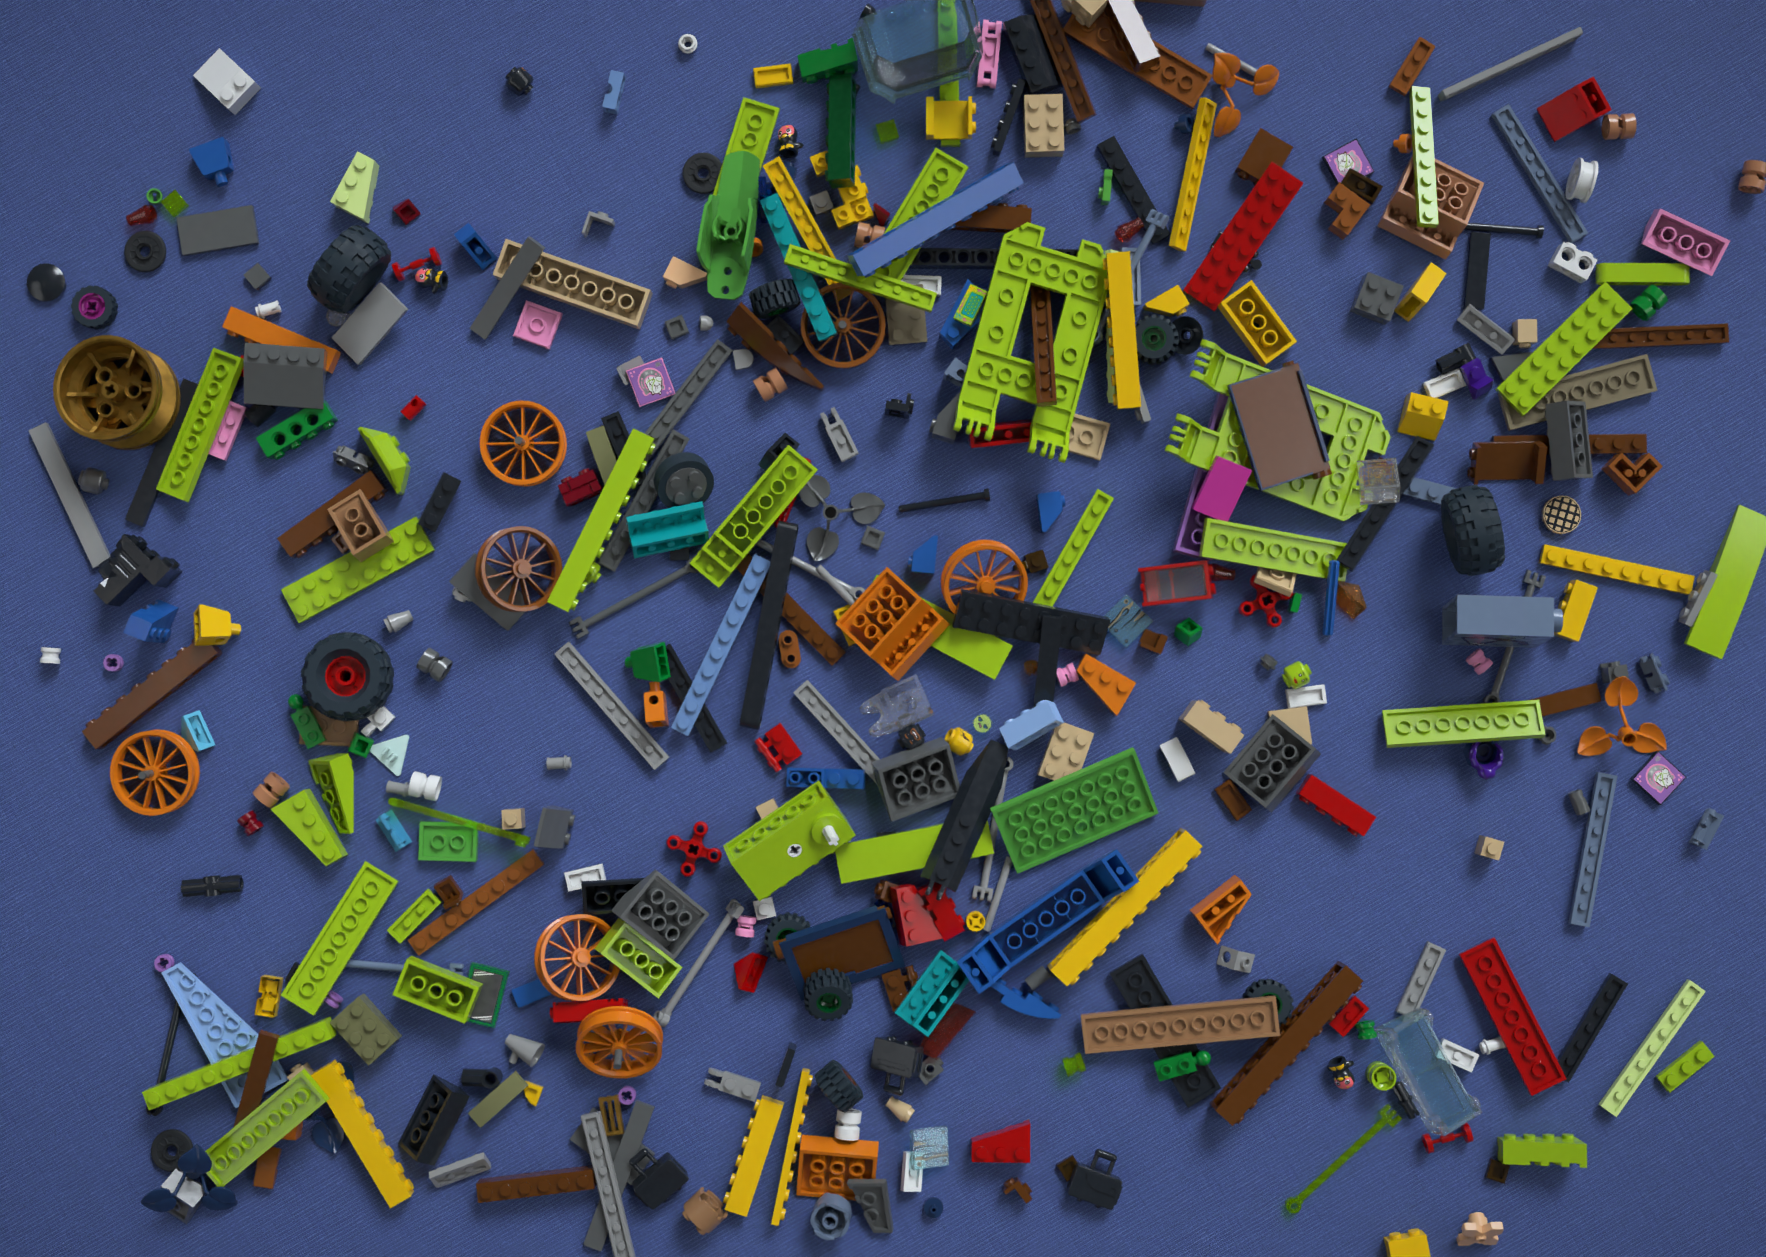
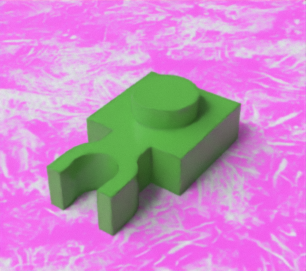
(1105, 191)

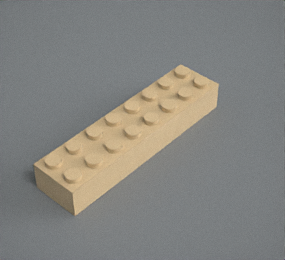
(580, 287)

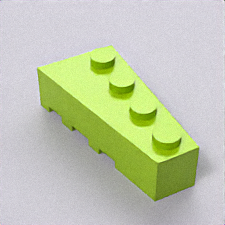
(309, 823)

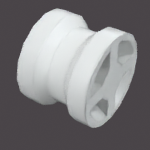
(50, 655)

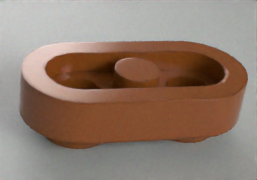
(789, 649)

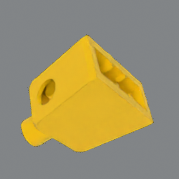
(213, 626)

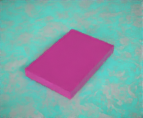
(1221, 489)

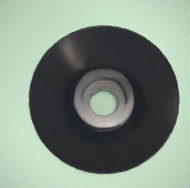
(1184, 325)

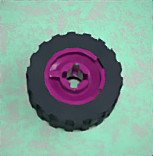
(105, 307)

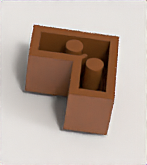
(1349, 209)
(1630, 475)

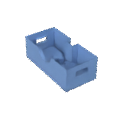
(613, 98)

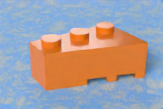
(1105, 682)
(1221, 907)

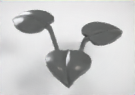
(823, 542)

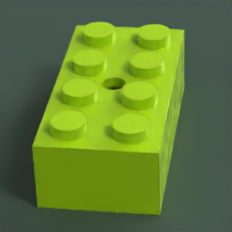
(651, 970)
(419, 986)

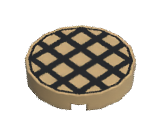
(1561, 514)

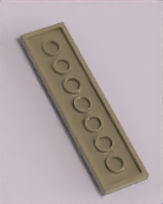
(1593, 386)

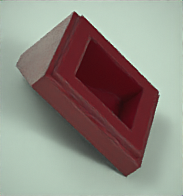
(406, 211)
(881, 214)

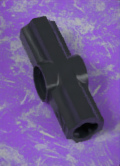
(212, 885)

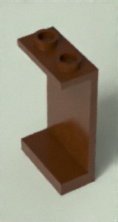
(1507, 461)

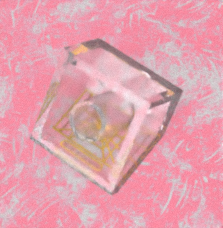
(1378, 481)

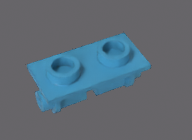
(393, 830)

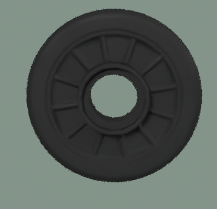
(691, 170)
(133, 251)
(162, 1142)

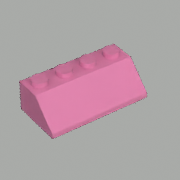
(1684, 241)

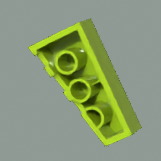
(1542, 1150)

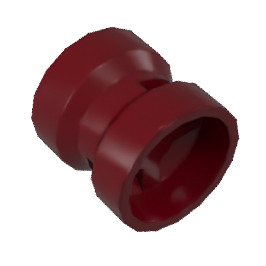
(250, 823)

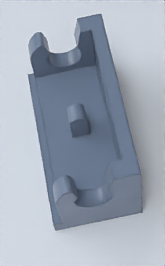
(955, 372)

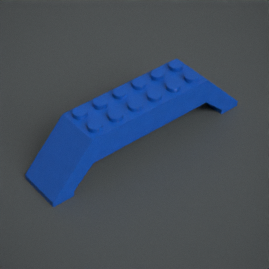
(1046, 918)

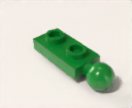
(306, 722)
(1180, 1064)

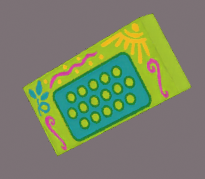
(970, 305)

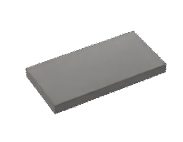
(370, 323)

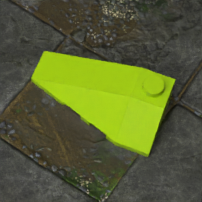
(337, 782)

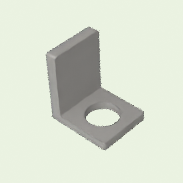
(600, 217)
(628, 365)
(1239, 960)

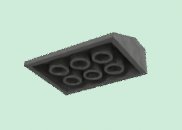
(284, 375)
(1272, 763)
(916, 778)
(661, 913)

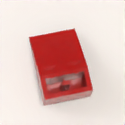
(1574, 109)

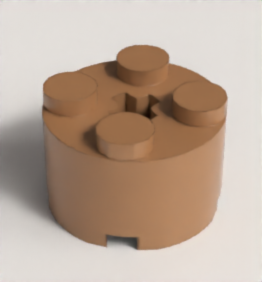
(704, 1211)

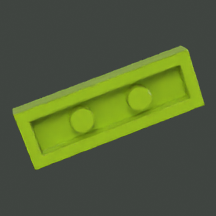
(414, 915)
(1684, 1066)

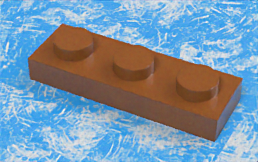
(1412, 66)

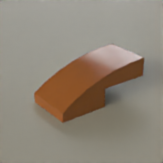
(267, 1169)

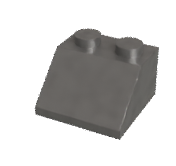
(187, 1198)

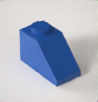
(475, 246)
(1049, 508)
(924, 557)

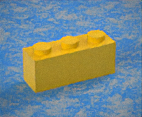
(1575, 609)

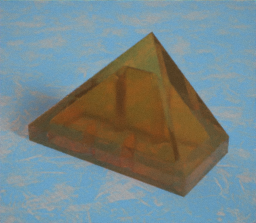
(1350, 599)

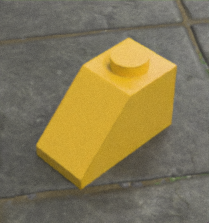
(1168, 303)

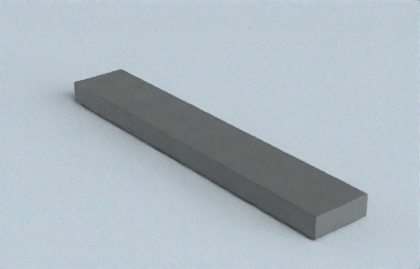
(507, 287)

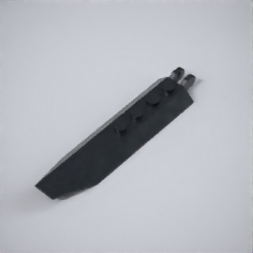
(966, 819)

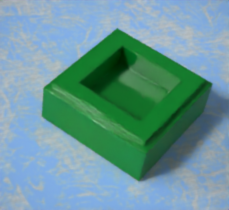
(1294, 603)

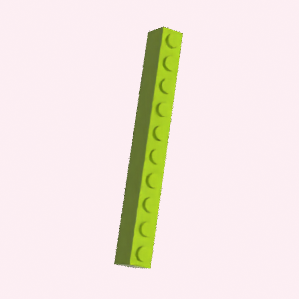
(601, 520)
(235, 1065)

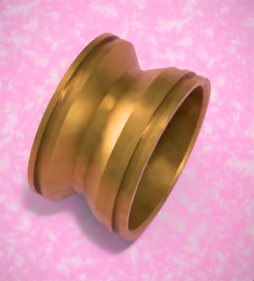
(97, 356)

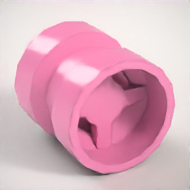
(1479, 661)
(1070, 672)
(745, 921)

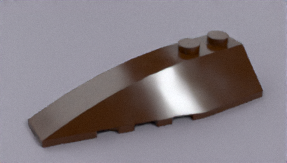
(761, 340)

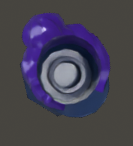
(1484, 757)

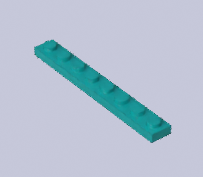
(803, 280)

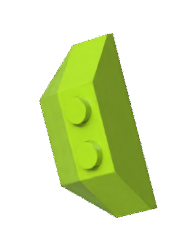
(389, 457)

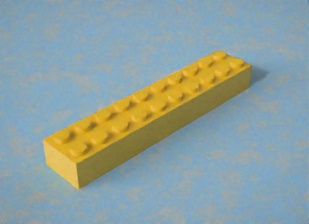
(1124, 907)

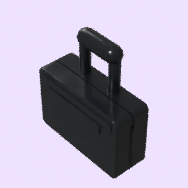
(896, 1058)
(659, 1179)
(1094, 1184)

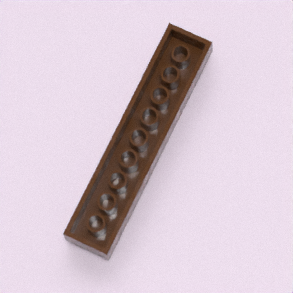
(1279, 1051)

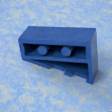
(954, 331)
(152, 623)

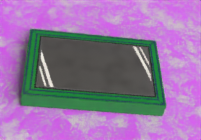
(491, 995)

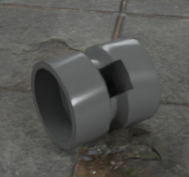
(434, 664)

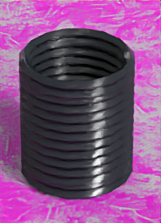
(259, 413)

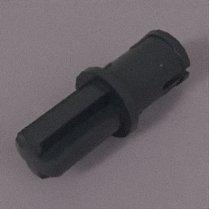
(1405, 1100)

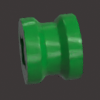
(1366, 1029)

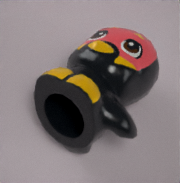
(787, 138)
(430, 278)
(1342, 1075)

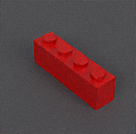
(1004, 433)
(1336, 805)

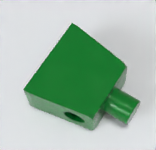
(649, 662)

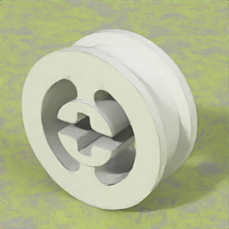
(1581, 180)

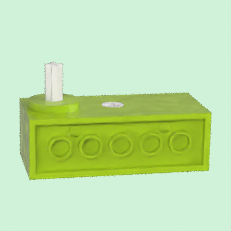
(789, 841)

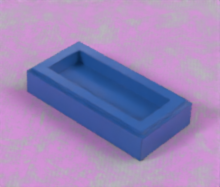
(529, 993)

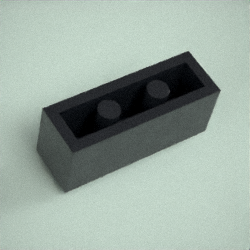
(439, 501)

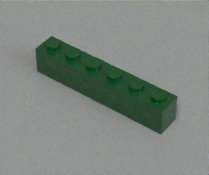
(841, 131)

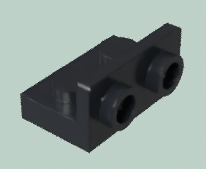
(897, 409)

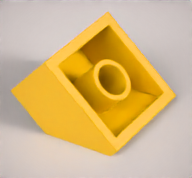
(1422, 416)

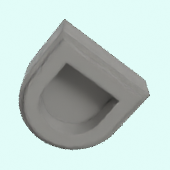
(743, 359)

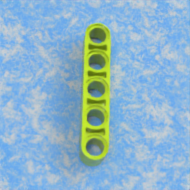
(1642, 274)

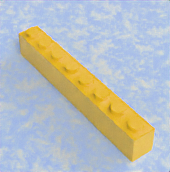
(1123, 330)
(363, 1133)

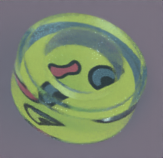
(982, 723)

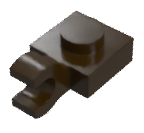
(1034, 561)

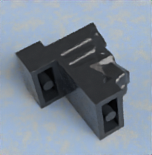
(130, 568)

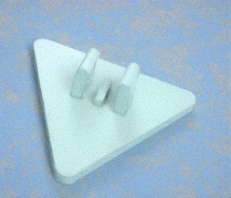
(392, 753)

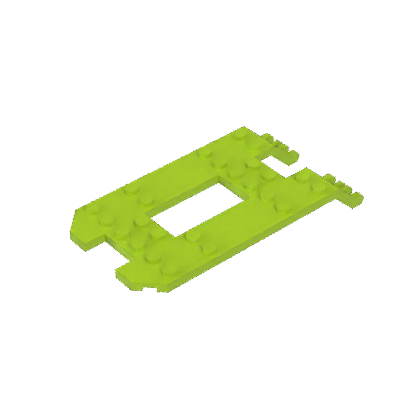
(996, 372)
(1350, 425)

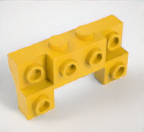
(856, 205)

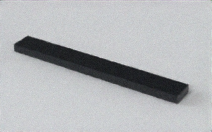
(146, 492)
(1380, 512)

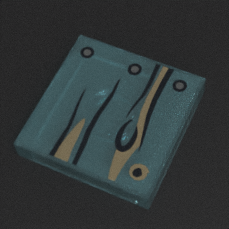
(1127, 620)
(929, 1147)

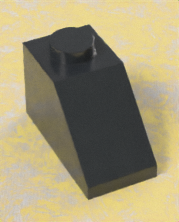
(776, 449)

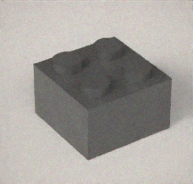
(1376, 298)

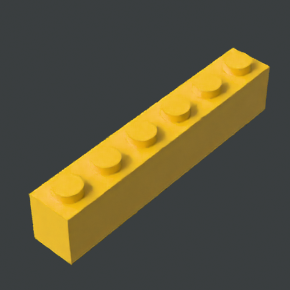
(754, 1155)

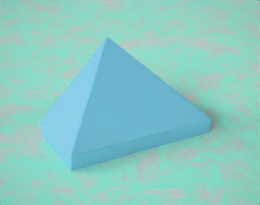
(196, 731)

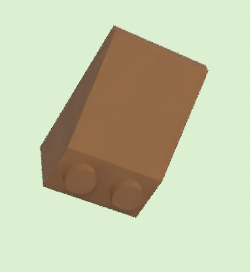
(360, 525)

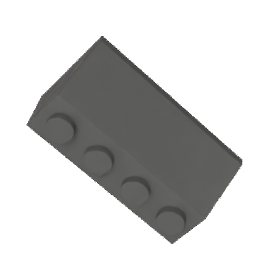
(1568, 440)

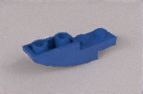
(827, 776)
(1030, 1004)

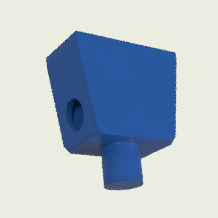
(214, 160)

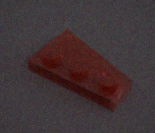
(946, 1030)

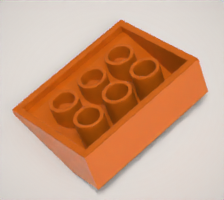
(830, 1162)

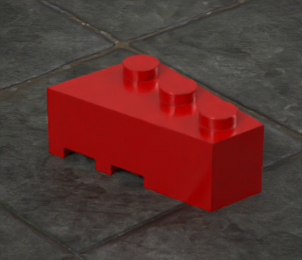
(942, 912)
(912, 917)
(1003, 1145)

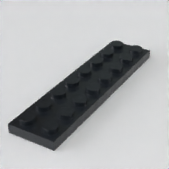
(1024, 620)
(1143, 990)

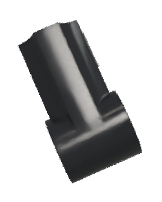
(1455, 359)
(480, 1078)

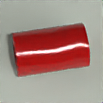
(413, 407)

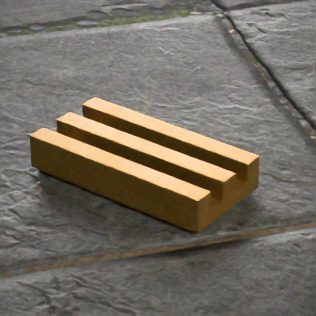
(611, 1113)

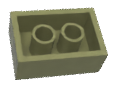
(366, 1029)

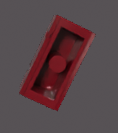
(580, 488)

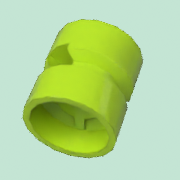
(1381, 1075)

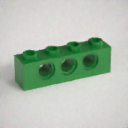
(269, 439)

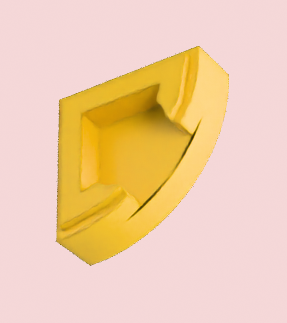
(533, 1092)

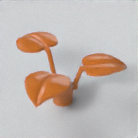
(1223, 73)
(1645, 740)

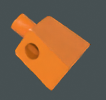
(655, 714)

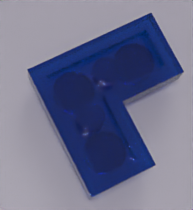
(765, 190)

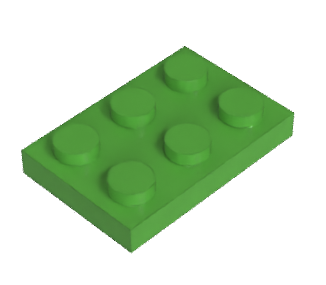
(447, 842)

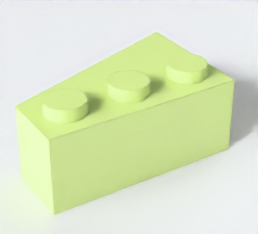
(357, 188)

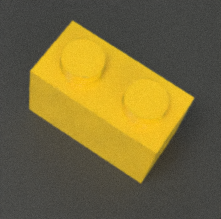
(1407, 1244)

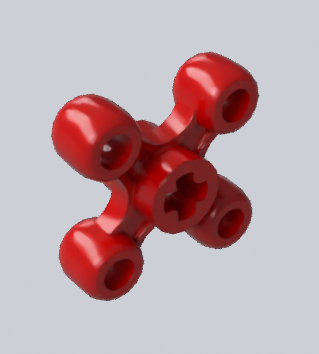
(1268, 608)
(692, 856)

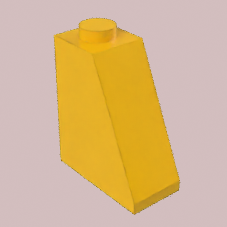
(1420, 292)

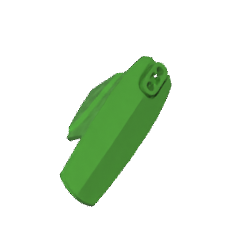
(730, 226)

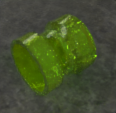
(1074, 1064)

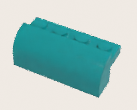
(667, 529)
(932, 994)

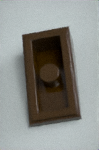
(1361, 185)

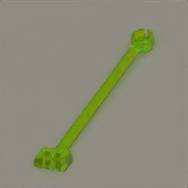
(520, 840)
(1386, 1118)

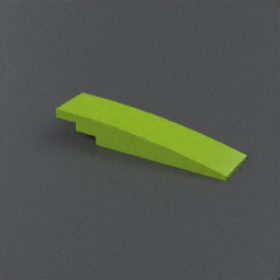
(753, 516)
(1736, 569)
(975, 649)
(895, 853)

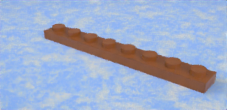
(476, 902)

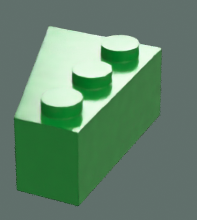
(822, 63)

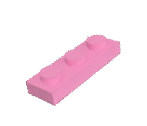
(228, 431)

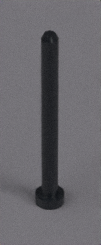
(1507, 229)
(946, 501)

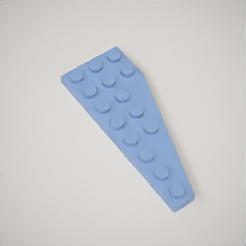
(216, 1027)

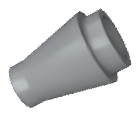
(397, 621)

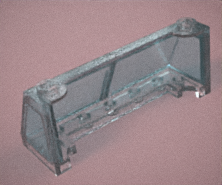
(1427, 1072)

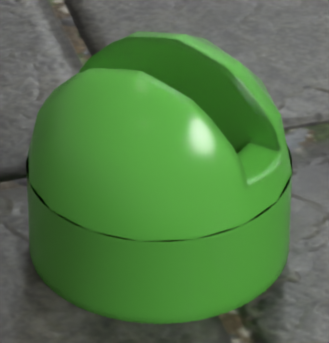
(149, 195)

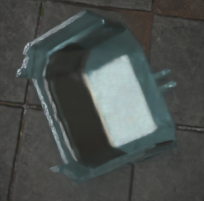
(918, 46)

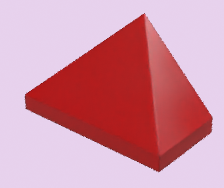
(749, 971)

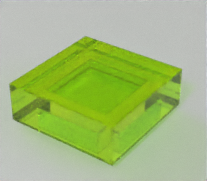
(887, 131)
(174, 203)

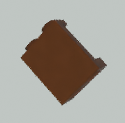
(1261, 152)

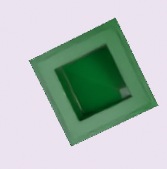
(1188, 631)
(360, 744)

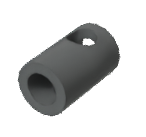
(1578, 802)
(1037, 978)

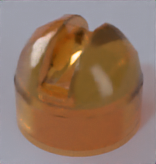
(1030, 667)

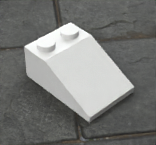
(227, 81)

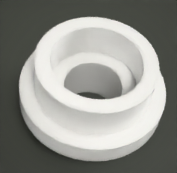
(687, 38)

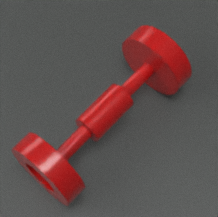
(416, 264)
(1466, 1133)

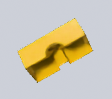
(270, 997)

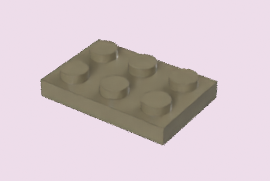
(905, 323)

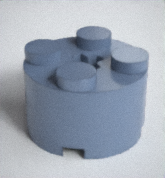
(831, 1216)

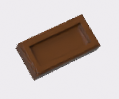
(1233, 799)

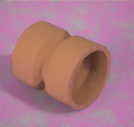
(1616, 126)
(1753, 179)
(865, 230)
(770, 384)
(269, 796)

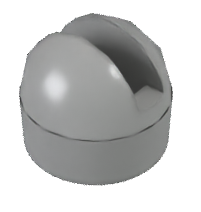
(705, 323)

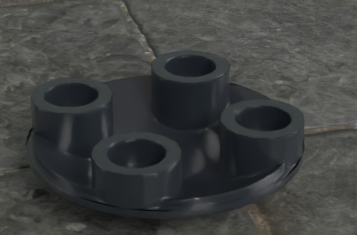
(46, 282)

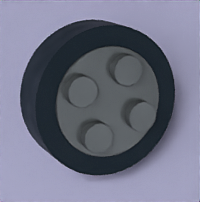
(683, 480)

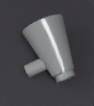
(526, 1049)

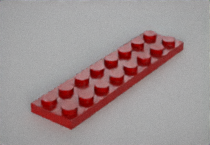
(1243, 236)
(1512, 1016)

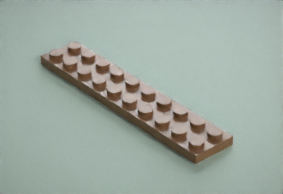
(1180, 1024)

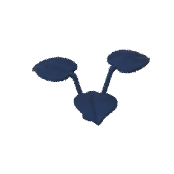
(328, 1133)
(193, 1164)

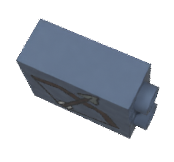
(1500, 621)

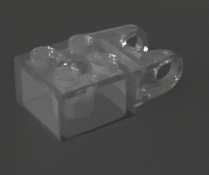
(894, 707)

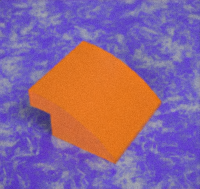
(892, 624)

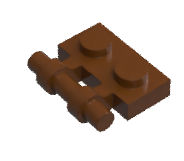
(895, 984)

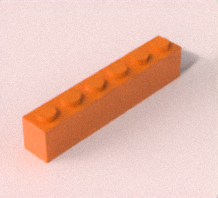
(265, 332)

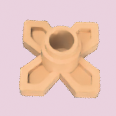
(1479, 1231)

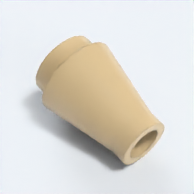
(900, 1109)

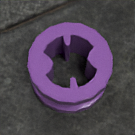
(120, 662)
(160, 958)
(333, 999)
(629, 1100)

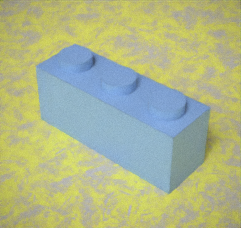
(1031, 724)

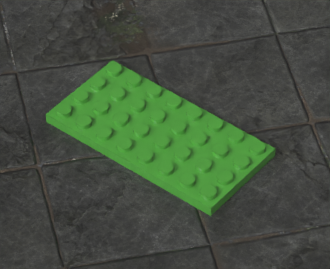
(1074, 810)

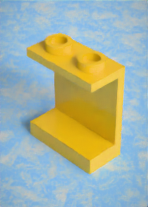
(949, 119)

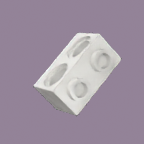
(1571, 267)

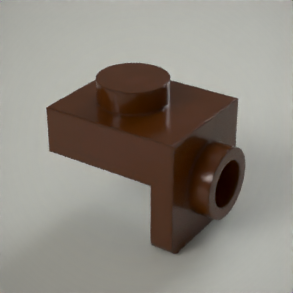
(882, 890)
(449, 892)
(1023, 1189)

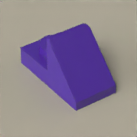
(1476, 378)

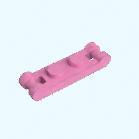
(990, 56)

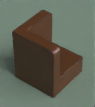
(1152, 641)

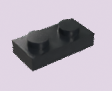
(785, 334)

